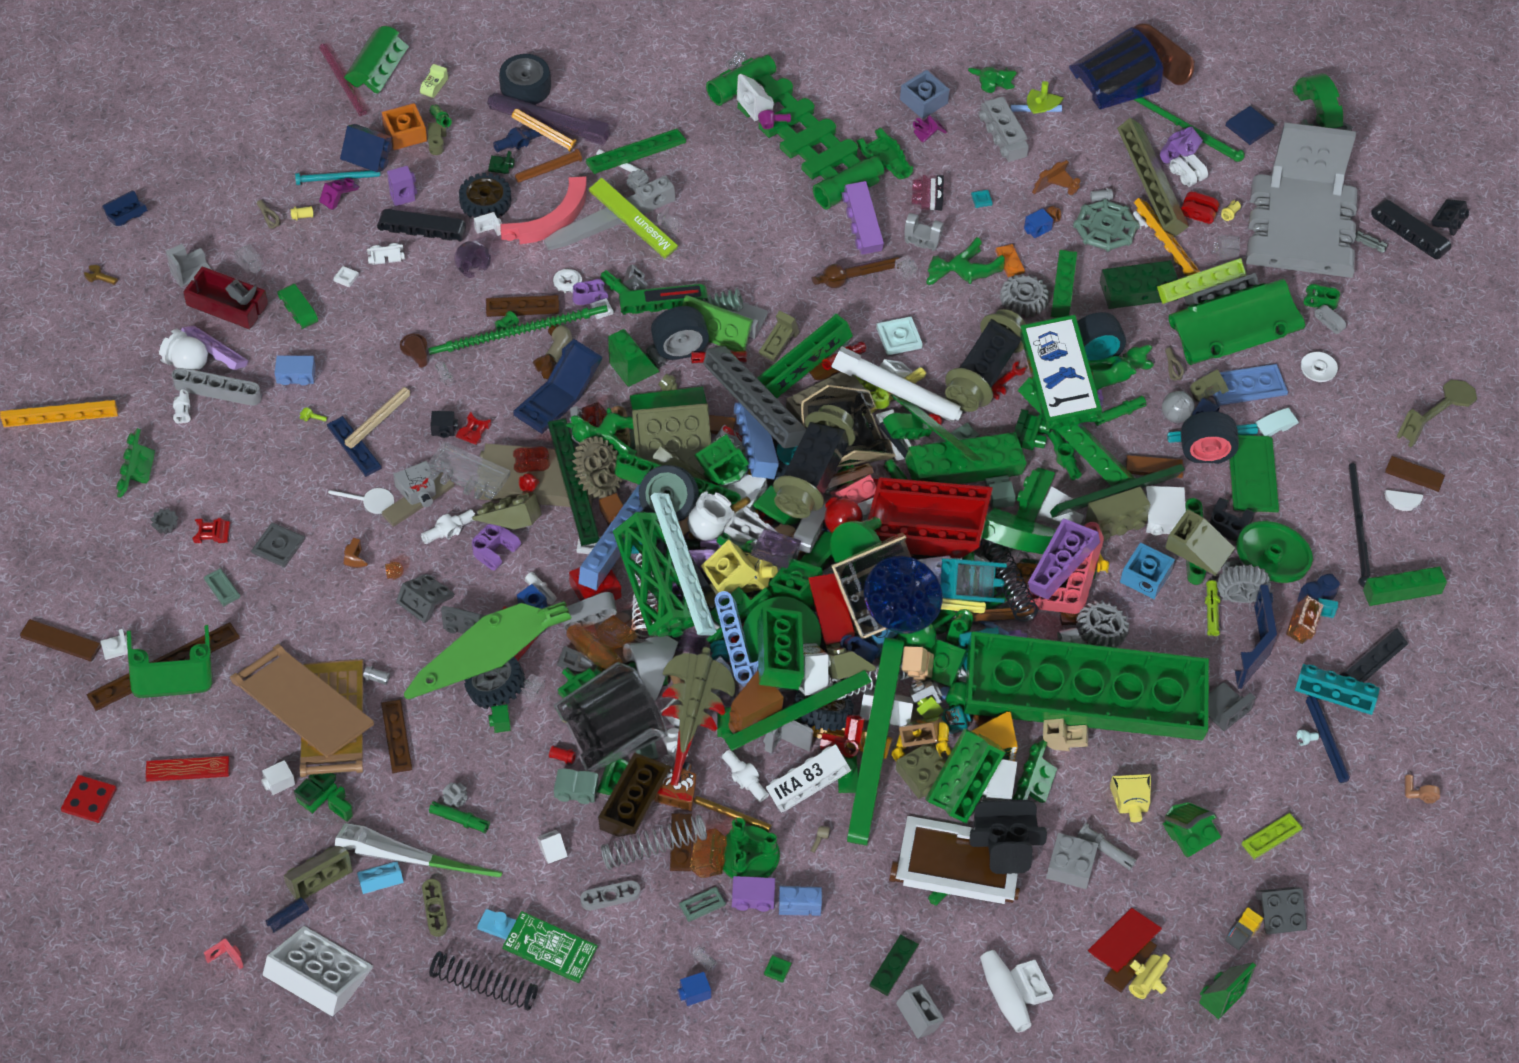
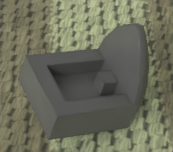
(240, 293)

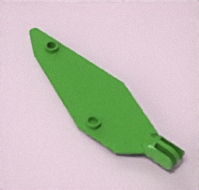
(487, 645)

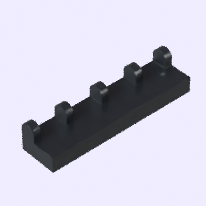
(1377, 656)

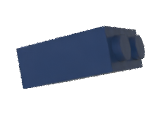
(366, 148)

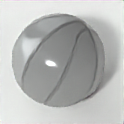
(1178, 406)

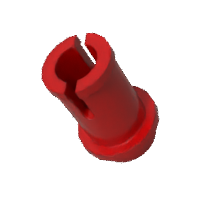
(561, 754)

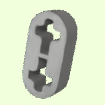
(1330, 319)

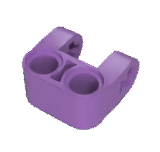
(1181, 142)
(490, 543)

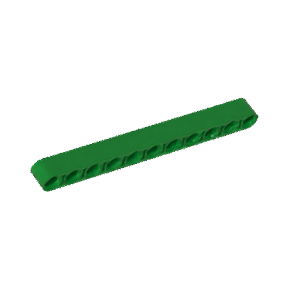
(875, 741)

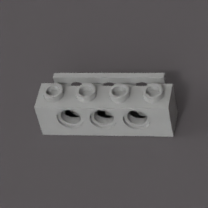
(1004, 128)

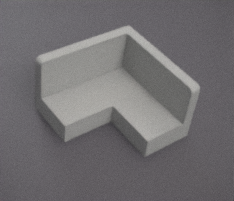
(184, 265)

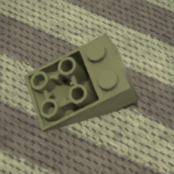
(510, 512)
(1199, 543)

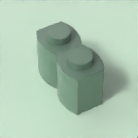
(576, 786)

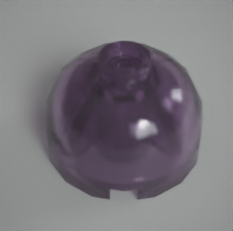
(471, 255)

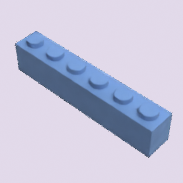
(757, 444)

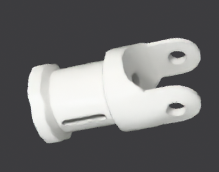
(181, 405)

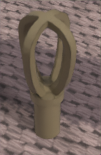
(265, 210)
(1172, 360)

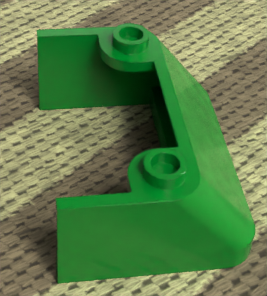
(170, 677)

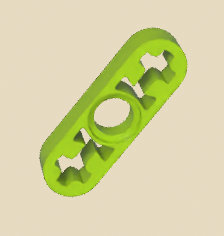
(883, 401)

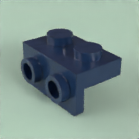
(124, 208)

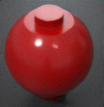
(841, 511)

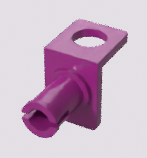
(926, 128)

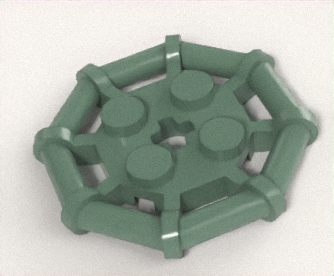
(1111, 214)

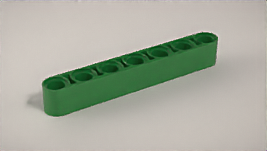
(635, 468)

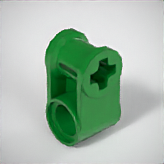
(1322, 296)
(960, 625)

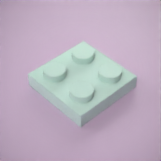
(899, 336)

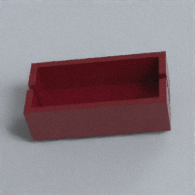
(216, 301)

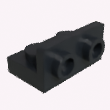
(1451, 215)

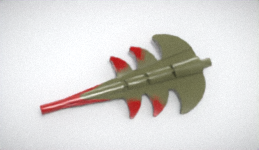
(700, 677)

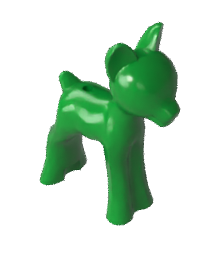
(960, 264)
(1120, 369)
(611, 423)

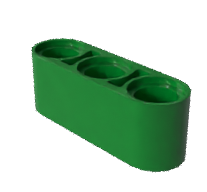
(298, 305)
(905, 426)

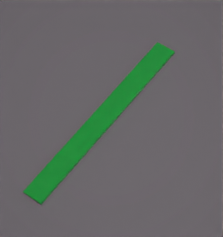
(942, 432)
(797, 710)

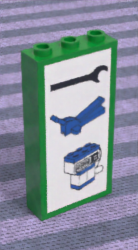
(1060, 372)

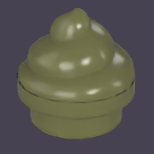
(668, 383)

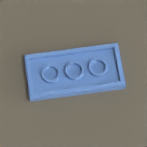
(1251, 385)

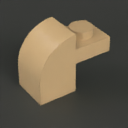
(1064, 737)

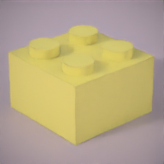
(729, 568)

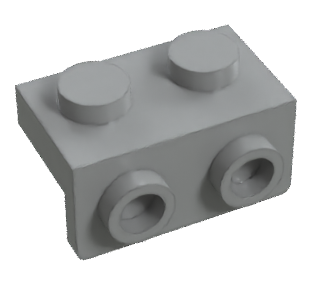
(923, 689)

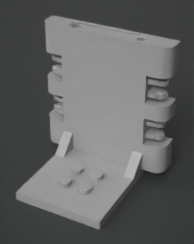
(1303, 206)

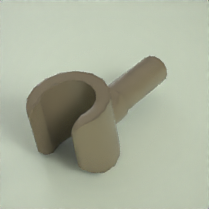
(823, 832)

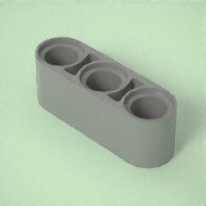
(591, 610)

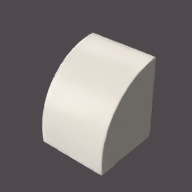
(552, 846)

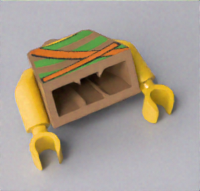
(923, 732)

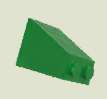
(629, 358)

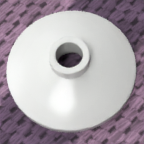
(1319, 361)

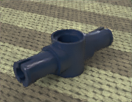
(516, 138)

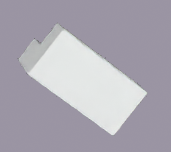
(901, 710)

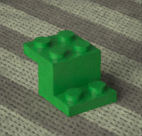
(795, 582)

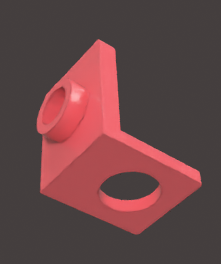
(224, 946)

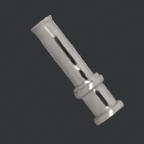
(1106, 847)

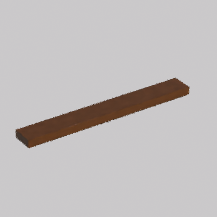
(121, 687)

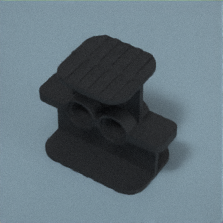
(1009, 832)

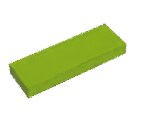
(1271, 836)

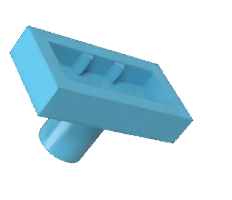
(496, 924)

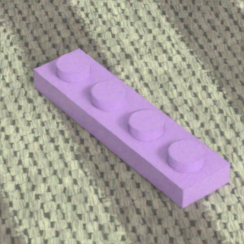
(216, 348)

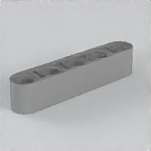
(216, 386)
(811, 527)

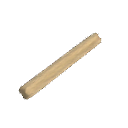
(377, 417)

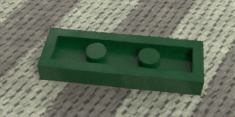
(894, 965)

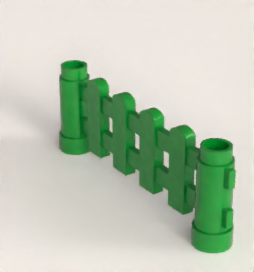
(828, 191)

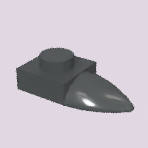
(574, 660)

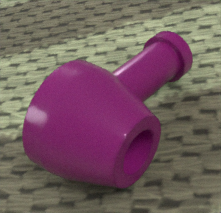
(768, 118)

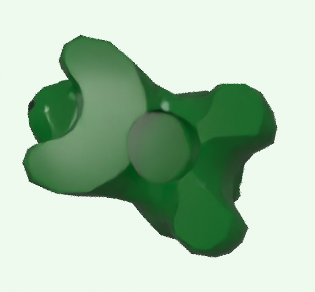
(992, 78)

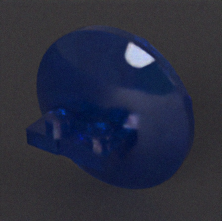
(903, 594)

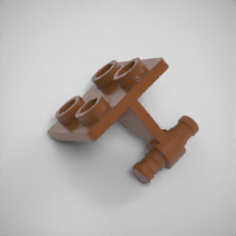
(1057, 176)

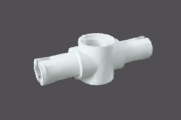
(447, 526)
(745, 775)

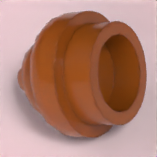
(1055, 213)

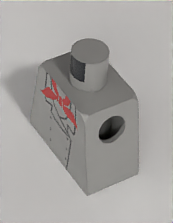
(415, 484)

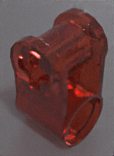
(532, 459)

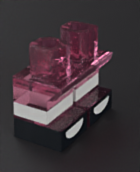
(931, 192)

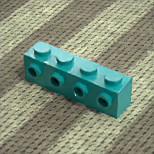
(1337, 689)

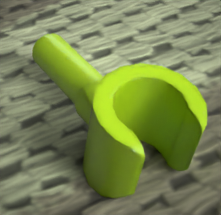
(307, 413)

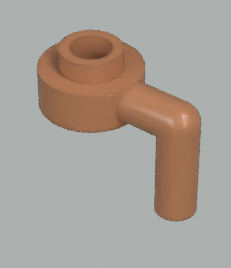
(1428, 793)

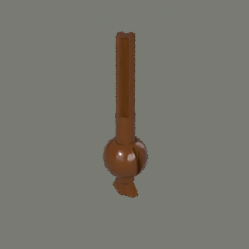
(835, 275)

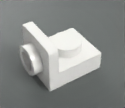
(115, 646)

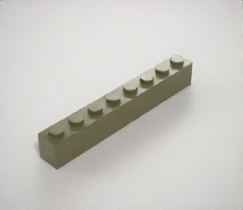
(1152, 177)

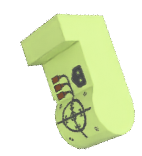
(434, 81)

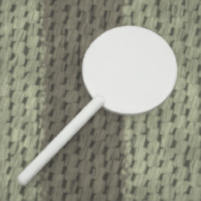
(374, 500)

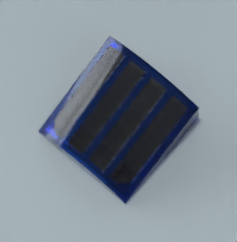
(1120, 69)

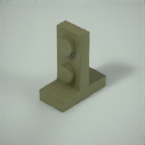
(779, 337)

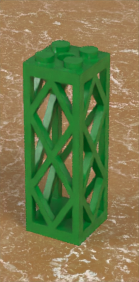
(668, 619)

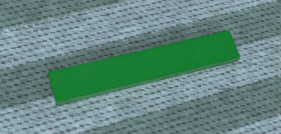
(635, 151)

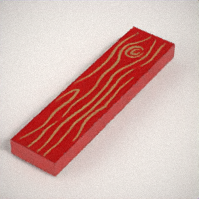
(187, 768)

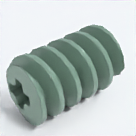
(730, 302)

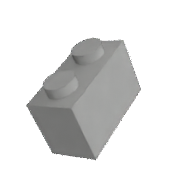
(920, 1011)

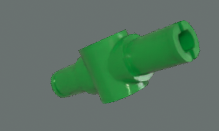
(1064, 455)

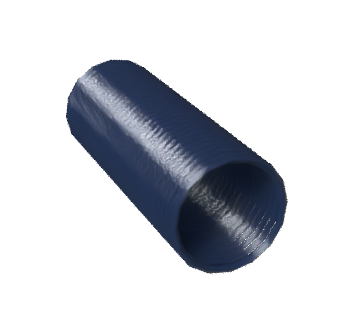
(291, 907)

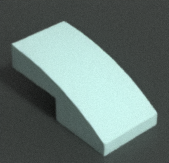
(1277, 421)

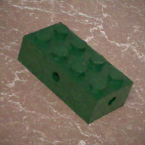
(1135, 283)

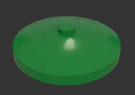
(1276, 550)
(810, 623)

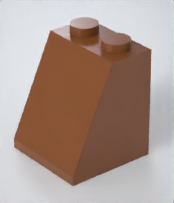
(754, 704)

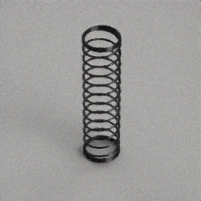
(1027, 618)
(531, 988)

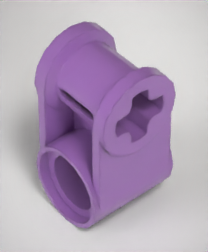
(588, 292)

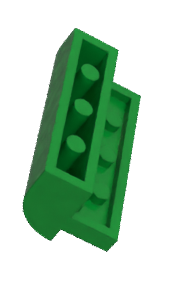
(377, 59)
(965, 775)

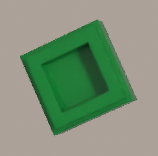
(777, 968)

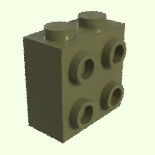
(920, 769)

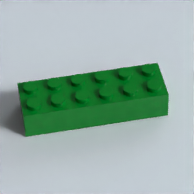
(945, 464)

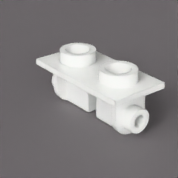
(392, 251)

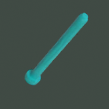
(335, 176)

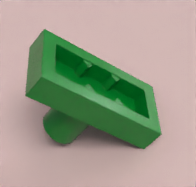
(849, 781)

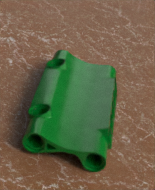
(1236, 321)

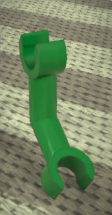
(745, 547)

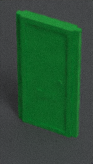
(1254, 475)

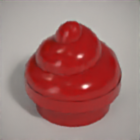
(528, 482)

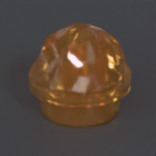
(394, 570)

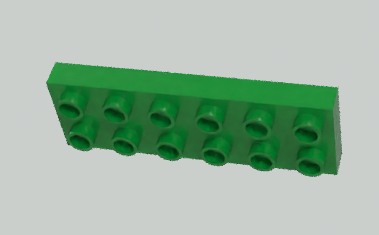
(1087, 685)

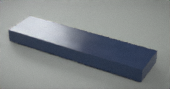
(359, 453)

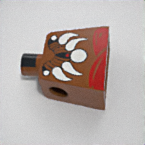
(681, 795)

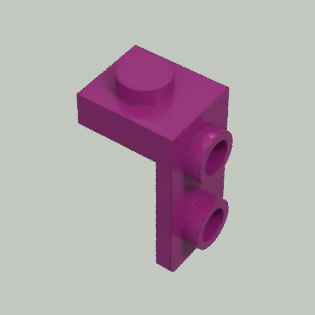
(333, 190)

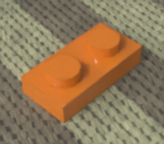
(1012, 263)

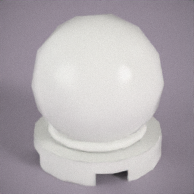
(183, 351)
(709, 516)

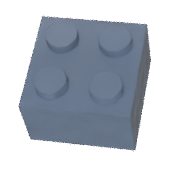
(924, 94)

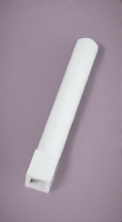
(853, 364)

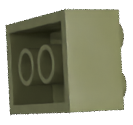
(1119, 512)

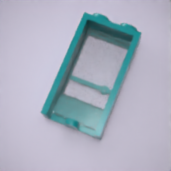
(970, 580)

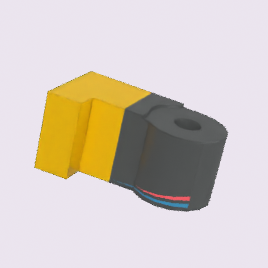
(1244, 929)

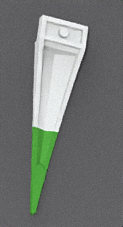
(373, 844)

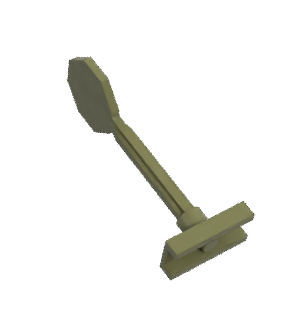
(1455, 392)

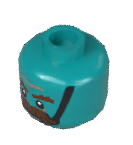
(955, 719)

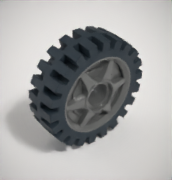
(496, 685)

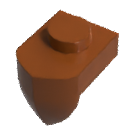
(351, 555)

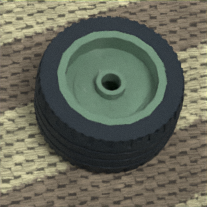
(676, 480)

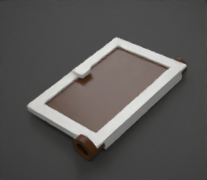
(942, 860)

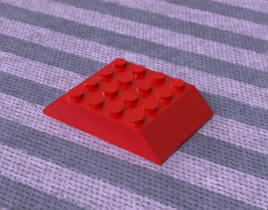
(932, 515)

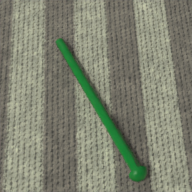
(1237, 156)

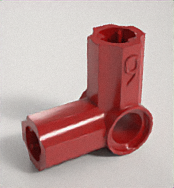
(852, 734)

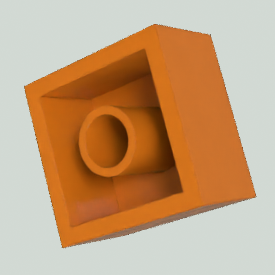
(404, 126)

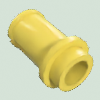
(1230, 210)
(304, 212)

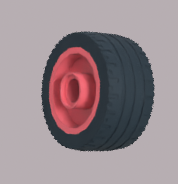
(1209, 437)

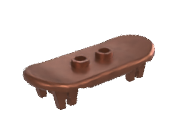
(1176, 62)

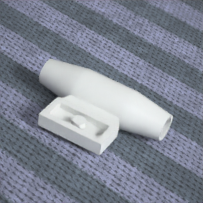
(1015, 988)

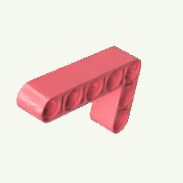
(1072, 591)

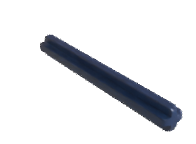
(1327, 739)

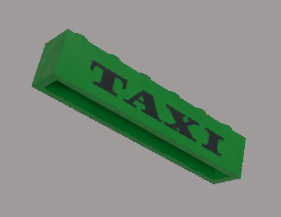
(806, 355)

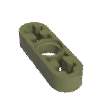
(434, 900)

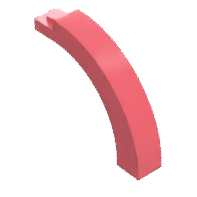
(560, 217)

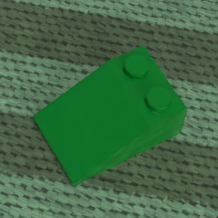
(1226, 989)

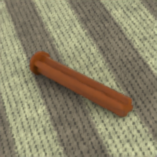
(549, 166)
(1001, 614)

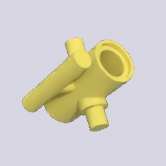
(1148, 976)

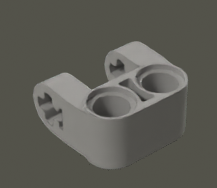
(923, 235)

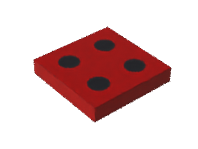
(88, 798)

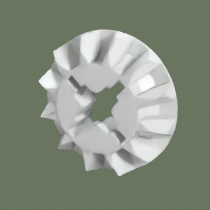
(566, 274)

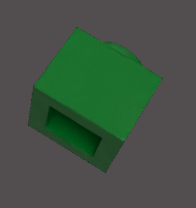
(499, 718)

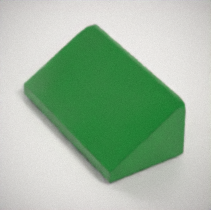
(611, 776)

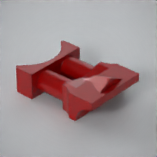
(467, 433)
(219, 532)

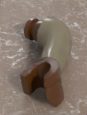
(561, 337)

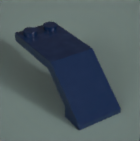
(562, 388)
(1267, 631)

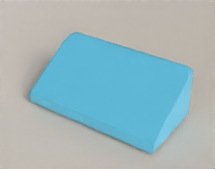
(380, 877)

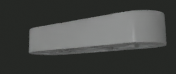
(593, 893)

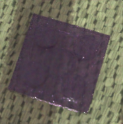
(775, 548)

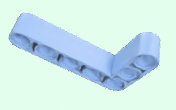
(731, 630)

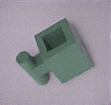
(1002, 493)

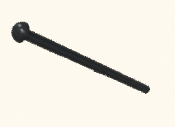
(1358, 514)

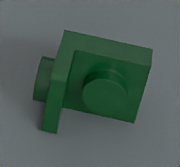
(501, 164)

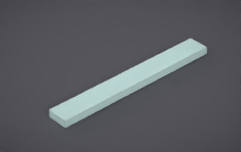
(683, 564)

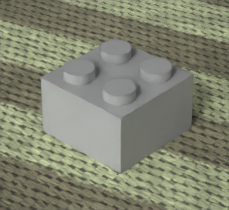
(1072, 861)

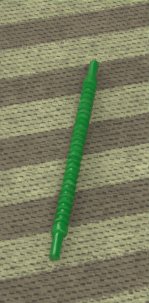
(585, 313)

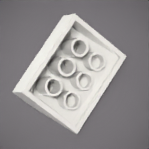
(316, 970)

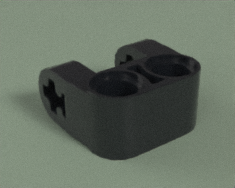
(1228, 524)

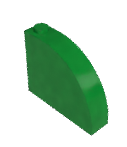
(1017, 532)

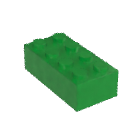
(780, 648)

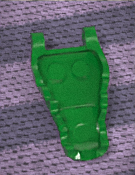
(888, 152)

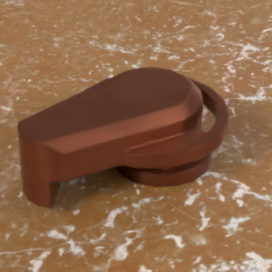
(415, 346)

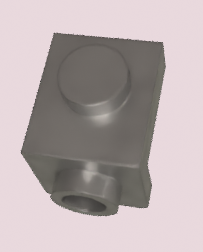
(634, 279)

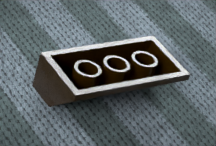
(633, 795)

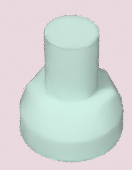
(1306, 736)

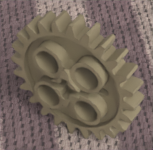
(589, 458)

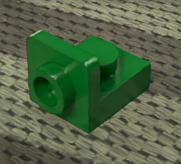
(339, 805)

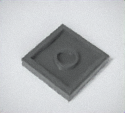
(278, 545)

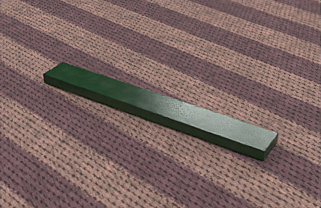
(1147, 480)
(576, 495)

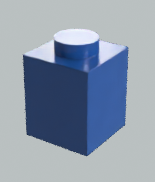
(694, 989)

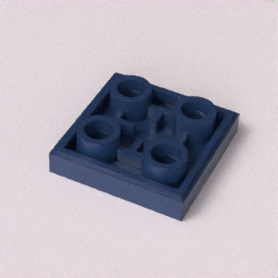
(1250, 125)

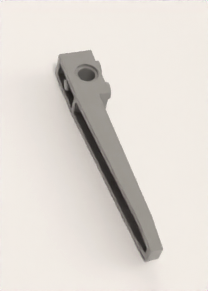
(645, 200)

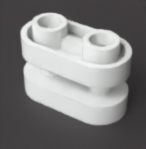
(1189, 168)

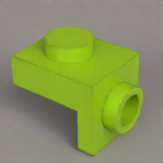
(929, 708)

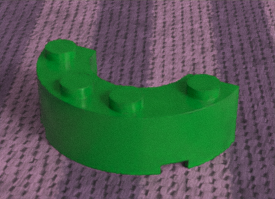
(1324, 96)

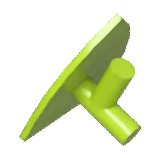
(1041, 100)

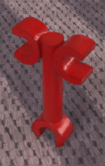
(997, 386)

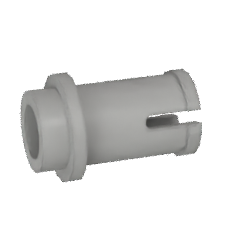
(1102, 194)
(376, 675)

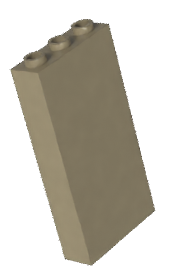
(550, 486)

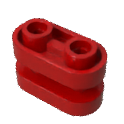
(1200, 207)

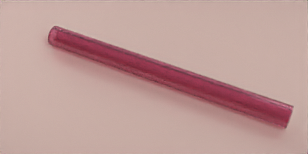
(343, 82)

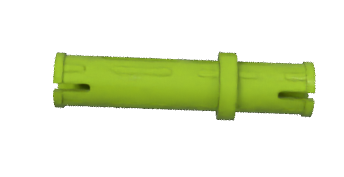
(1212, 614)

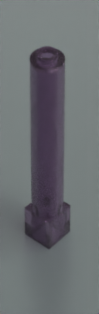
(590, 130)

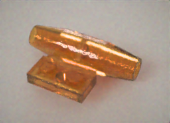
(600, 645)

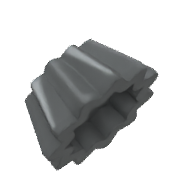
(164, 521)

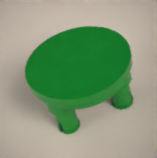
(854, 537)
(750, 851)

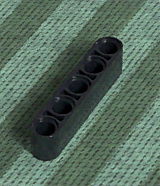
(421, 224)
(1411, 229)

